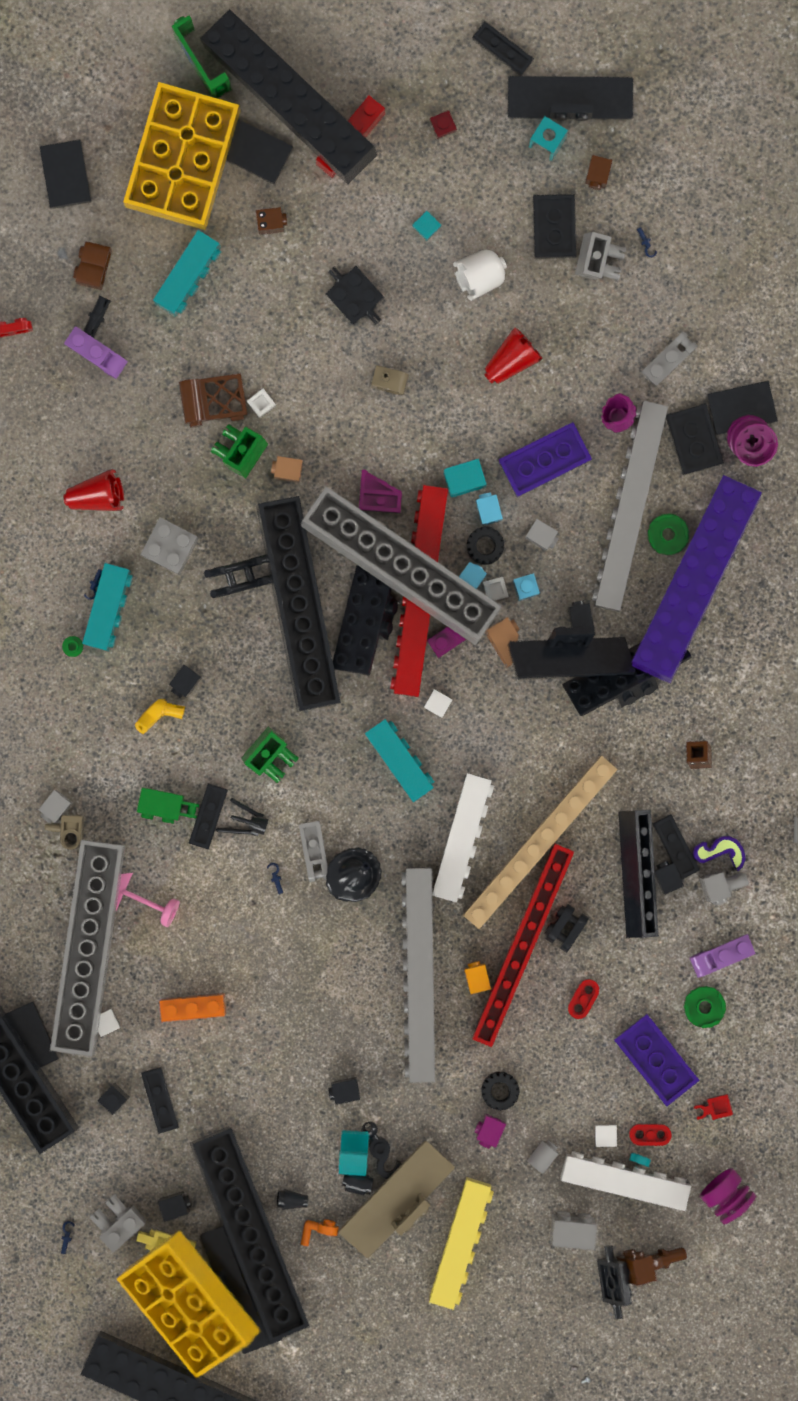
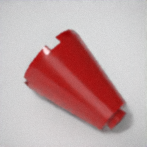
(511, 358)
(97, 493)

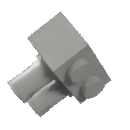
(594, 254)
(719, 888)
(118, 1232)

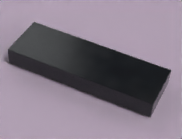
(503, 48)
(208, 816)
(676, 846)
(160, 1100)

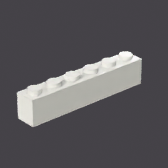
(461, 838)
(625, 1181)

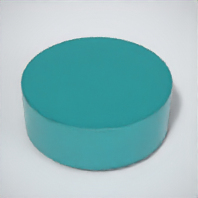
(640, 1159)

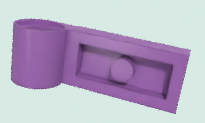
(95, 352)
(722, 956)

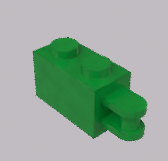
(164, 805)

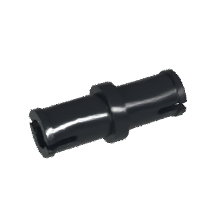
(96, 316)

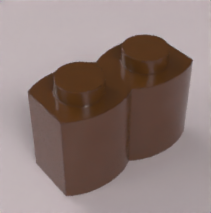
(93, 265)

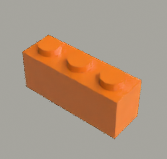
(192, 1007)

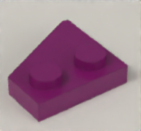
(378, 495)

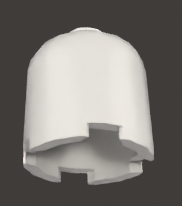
(480, 273)

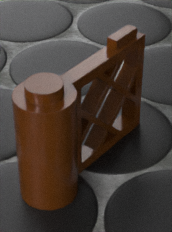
(195, 400)

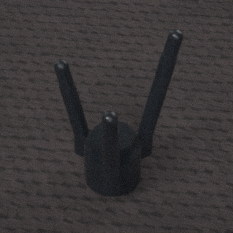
(257, 824)

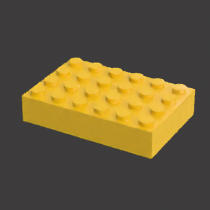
(181, 156)
(188, 1304)

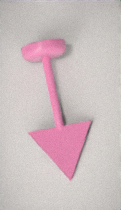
(169, 910)

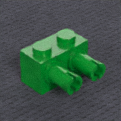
(243, 453)
(264, 751)

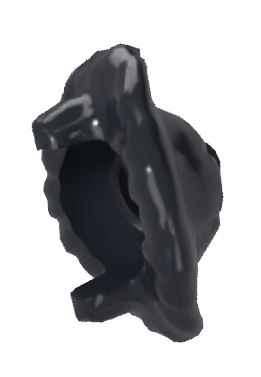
(353, 875)

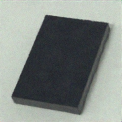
(258, 152)
(65, 174)
(554, 226)
(741, 401)
(694, 439)
(33, 1033)

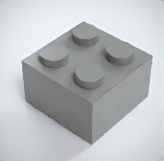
(169, 546)
(573, 1231)

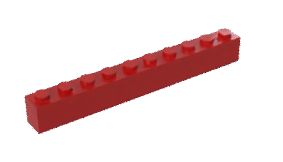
(416, 620)
(522, 945)

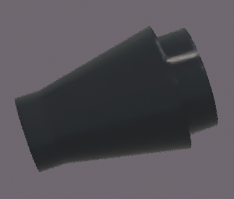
(290, 1200)

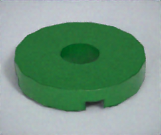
(664, 546)
(692, 1003)

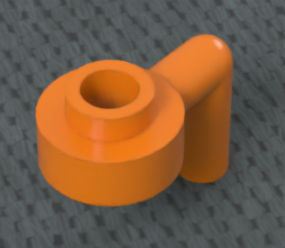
(326, 1227)

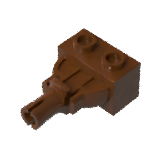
(643, 1266)

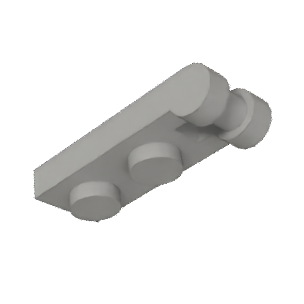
(668, 359)
(313, 849)

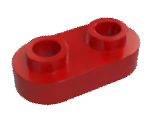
(19, 327)
(583, 998)
(650, 1134)

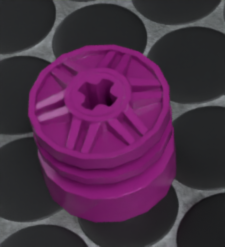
(760, 447)
(731, 1200)

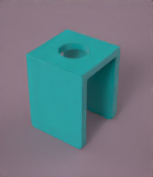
(554, 145)
(464, 478)
(353, 1153)

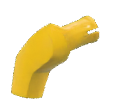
(155, 712)

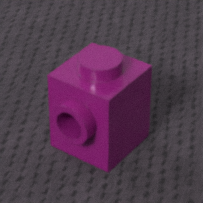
(489, 1131)

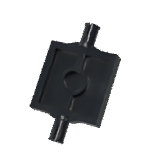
(354, 295)
(614, 1282)

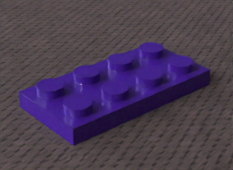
(545, 459)
(656, 1060)

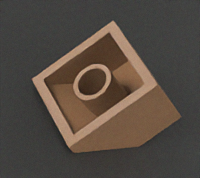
(500, 635)

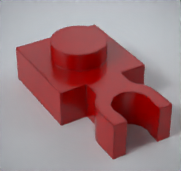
(717, 1106)

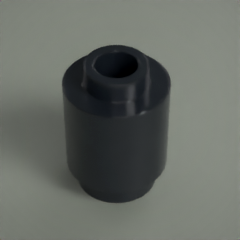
(358, 1184)

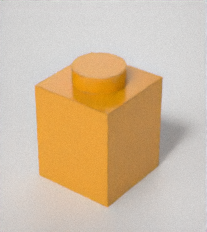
(477, 977)

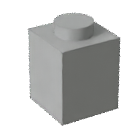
(542, 535)
(54, 807)

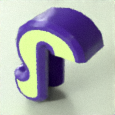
(719, 847)

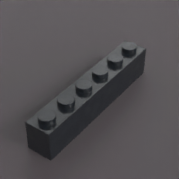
(638, 874)

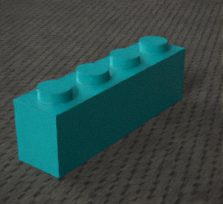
(186, 274)
(107, 606)
(398, 759)

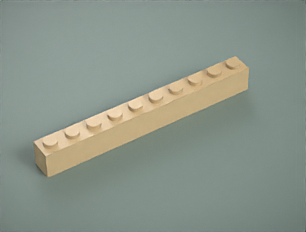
(539, 842)

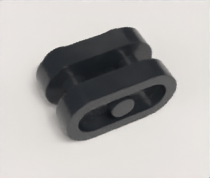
(554, 930)

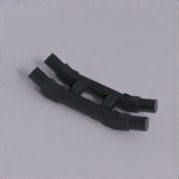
(232, 586)

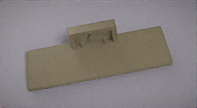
(397, 1200)

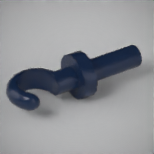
(645, 240)
(94, 583)
(276, 879)
(66, 1239)

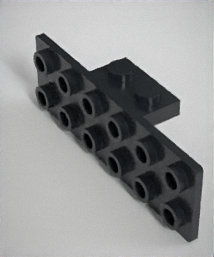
(570, 97)
(365, 621)
(571, 654)
(595, 691)
(227, 1271)

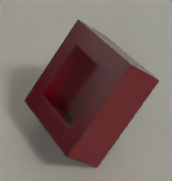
(443, 124)

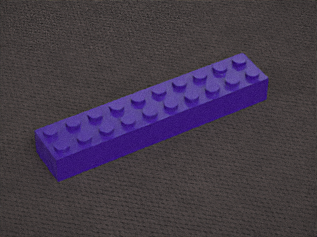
(696, 579)

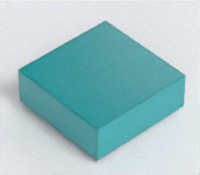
(426, 225)

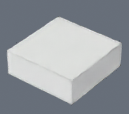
(261, 403)
(495, 589)
(438, 703)
(108, 1023)
(606, 1135)

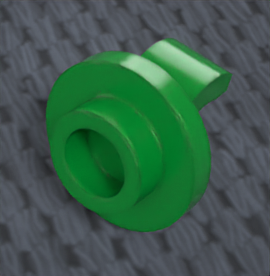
(72, 646)

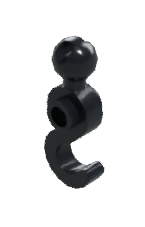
(379, 1149)

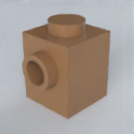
(287, 469)

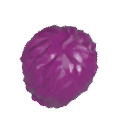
(618, 413)

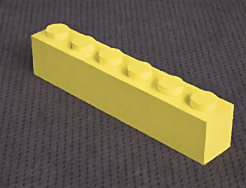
(460, 1243)

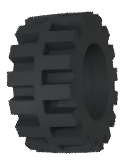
(498, 545)
(494, 1078)

